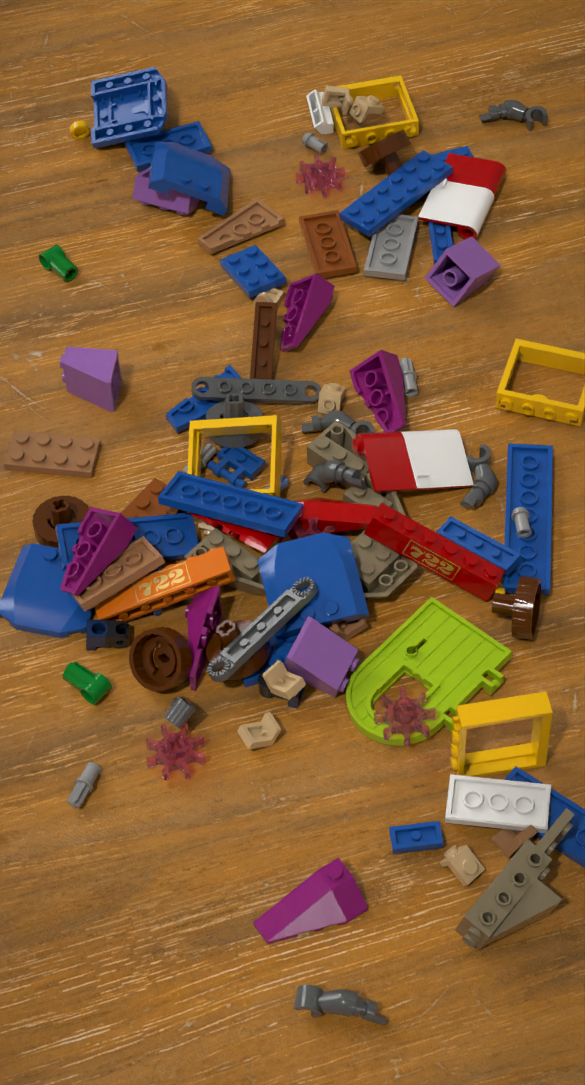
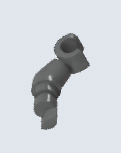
(515, 110)
(324, 422)
(332, 472)
(484, 478)
(337, 1002)

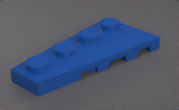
(194, 409)

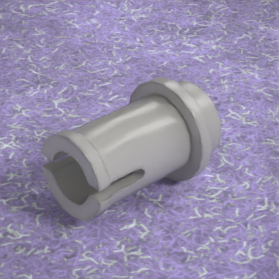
(313, 142)
(520, 516)

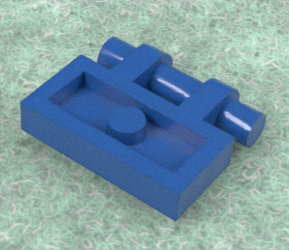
(239, 459)

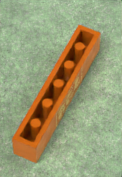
(168, 586)

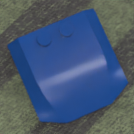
(128, 107)
(191, 174)
(332, 567)
(34, 596)

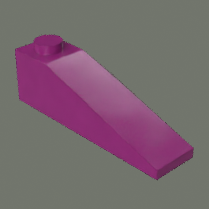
(304, 305)
(382, 387)
(101, 540)
(203, 618)
(320, 901)

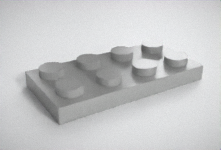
(392, 248)

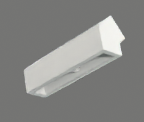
(320, 114)

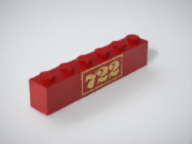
(434, 552)

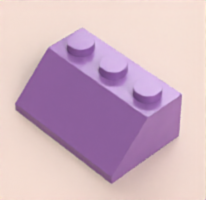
(174, 200)

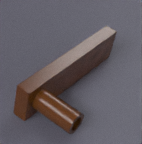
(263, 340)

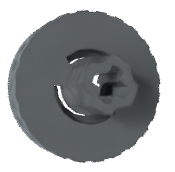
(234, 407)

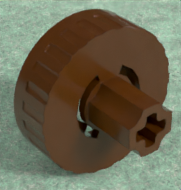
(386, 152)
(58, 511)
(522, 607)
(224, 635)
(171, 658)

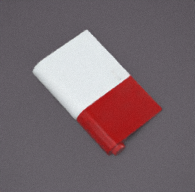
(464, 195)
(414, 460)

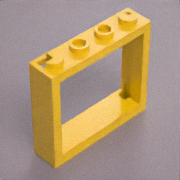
(381, 89)
(536, 406)
(236, 426)
(498, 712)

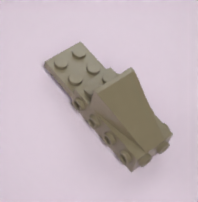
(517, 893)

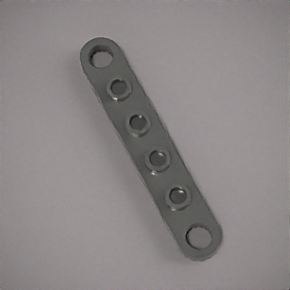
(257, 390)
(262, 629)

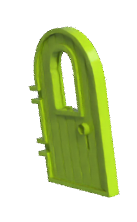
(447, 665)

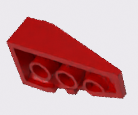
(330, 512)
(260, 540)

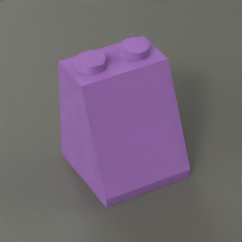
(462, 270)
(92, 375)
(321, 658)

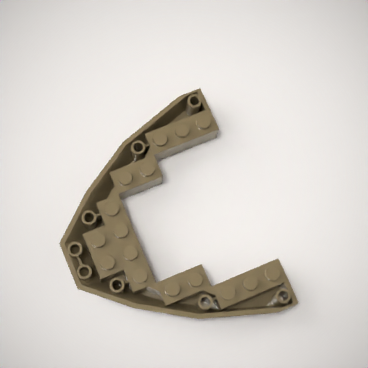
(378, 566)

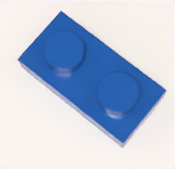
(416, 837)

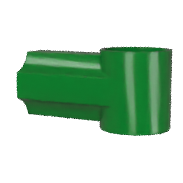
(55, 259)
(91, 686)

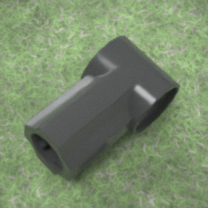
(179, 711)

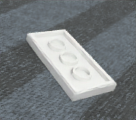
(497, 803)

